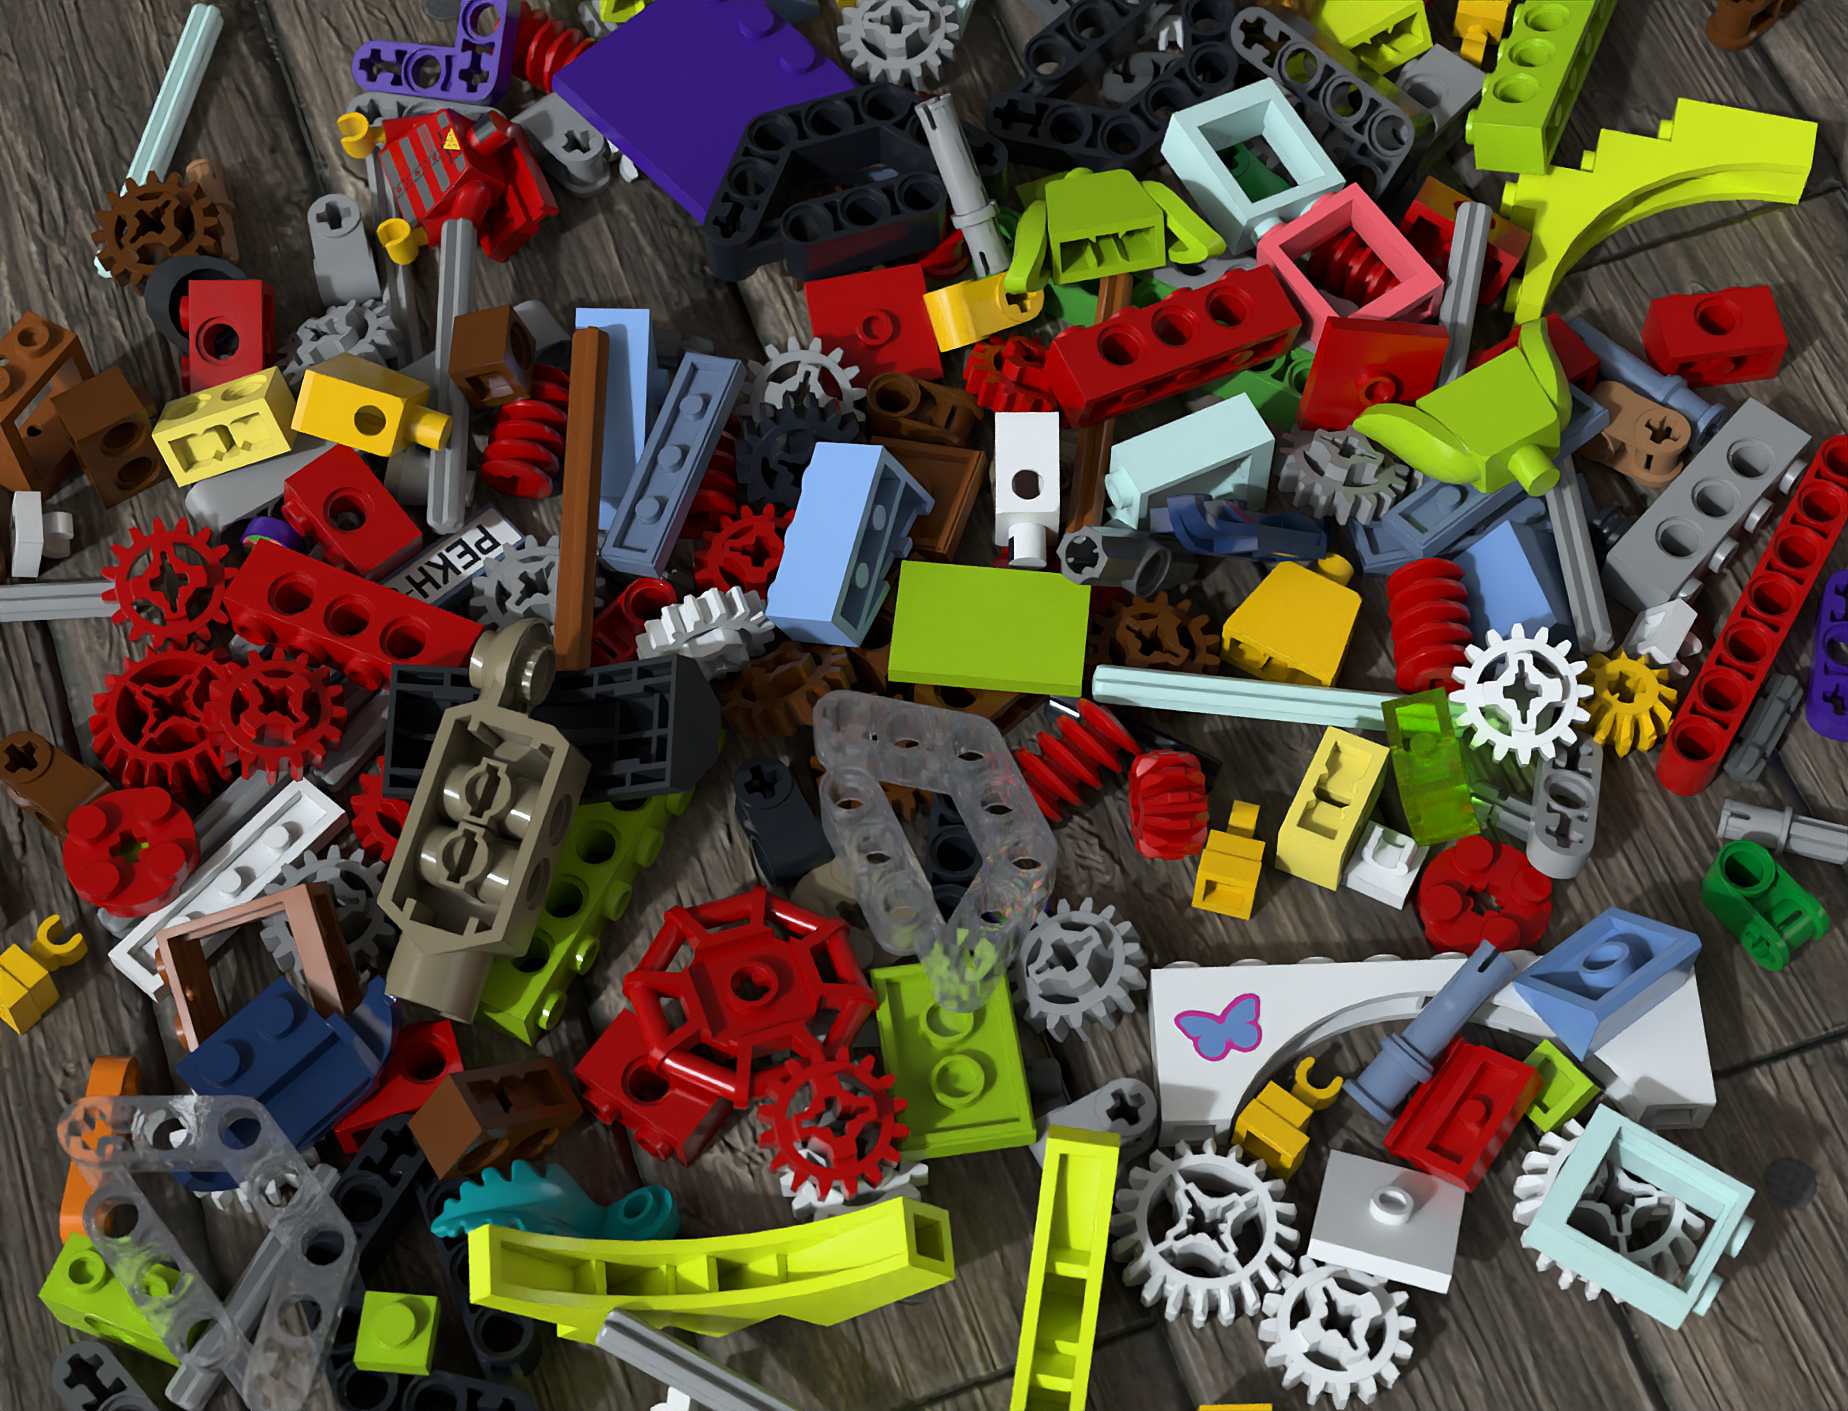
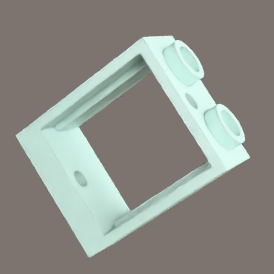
(1231, 119)
(1209, 452)
(1671, 1170)

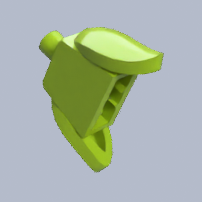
(1105, 228)
(1486, 424)

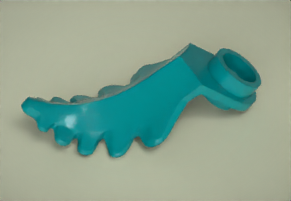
(557, 1208)

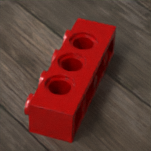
(1096, 390)
(283, 580)

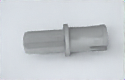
(1784, 831)

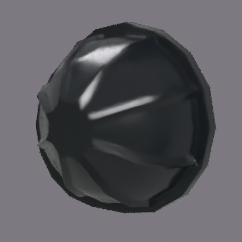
(171, 282)

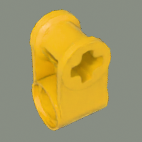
(977, 309)

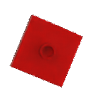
(877, 324)
(1366, 366)

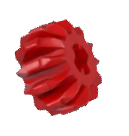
(1167, 804)

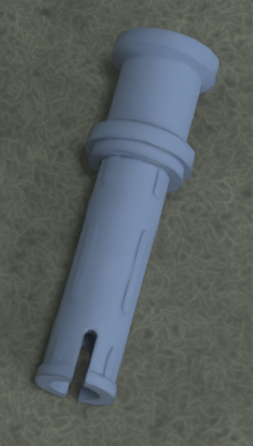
(1645, 381)
(1408, 1056)

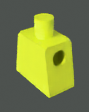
(1375, 30)

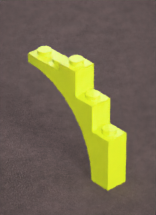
(1695, 159)
(1066, 1270)
(717, 1283)

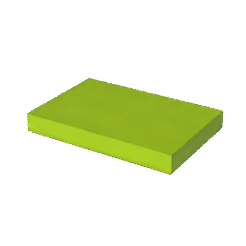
(989, 629)
(953, 1068)

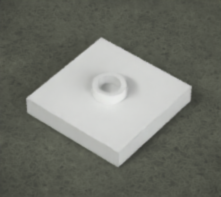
(1387, 1221)

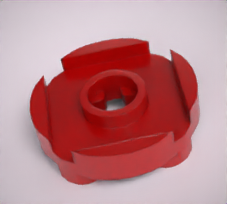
(123, 817)
(1479, 868)

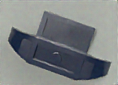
(1232, 531)
(294, 1065)

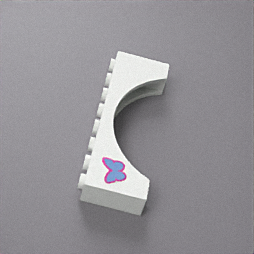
(1235, 1026)

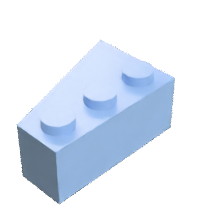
(632, 397)
(842, 543)

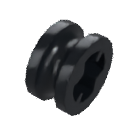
(1609, 528)

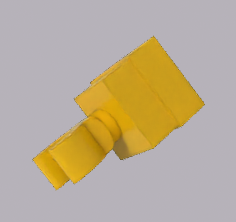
(1479, 24)
(1231, 865)
(25, 978)
(1278, 1120)

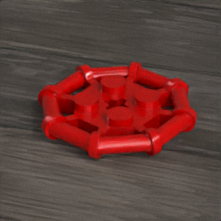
(713, 979)

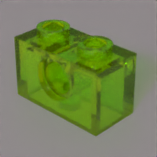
(1430, 767)

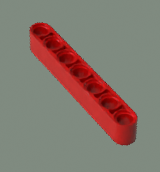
(1756, 633)

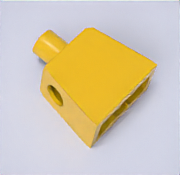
(368, 407)
(1295, 624)

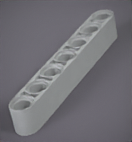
(257, 490)

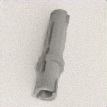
(968, 196)

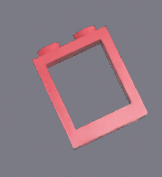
(1412, 301)

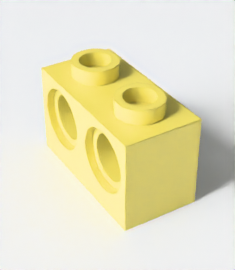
(226, 426)
(1331, 808)

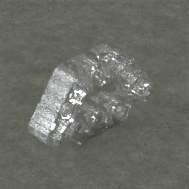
(853, 772)
(154, 1242)

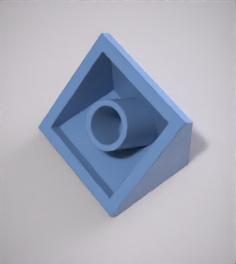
(1516, 579)
(1607, 977)

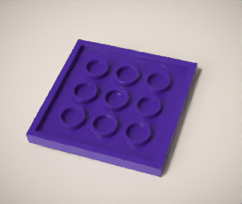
(687, 82)

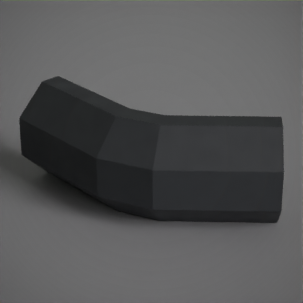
(638, 722)

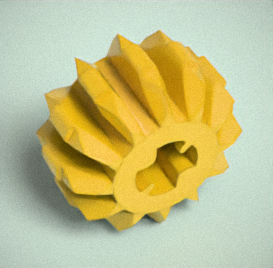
(1627, 702)

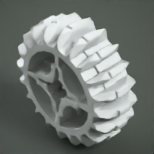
(1246, 1200)
(1633, 1200)

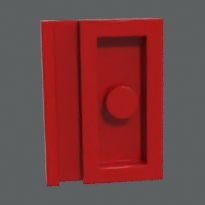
(523, 203)
(1464, 1113)

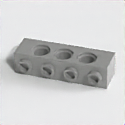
(1751, 444)

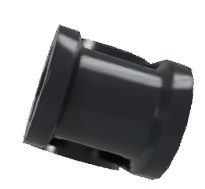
(778, 821)

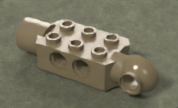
(482, 829)

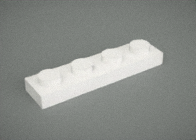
(237, 873)

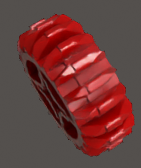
(170, 696)

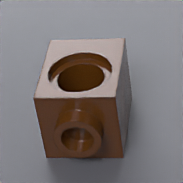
(492, 357)

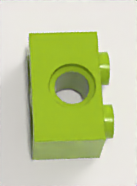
(92, 1299)

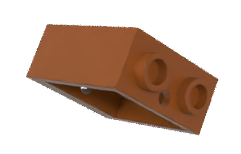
(38, 451)
(318, 943)

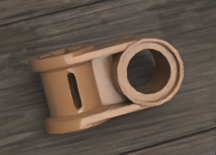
(1637, 433)

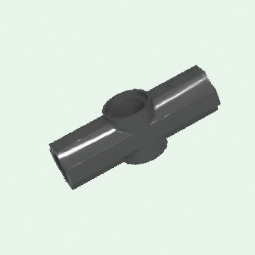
(1125, 558)

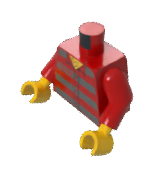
(437, 171)

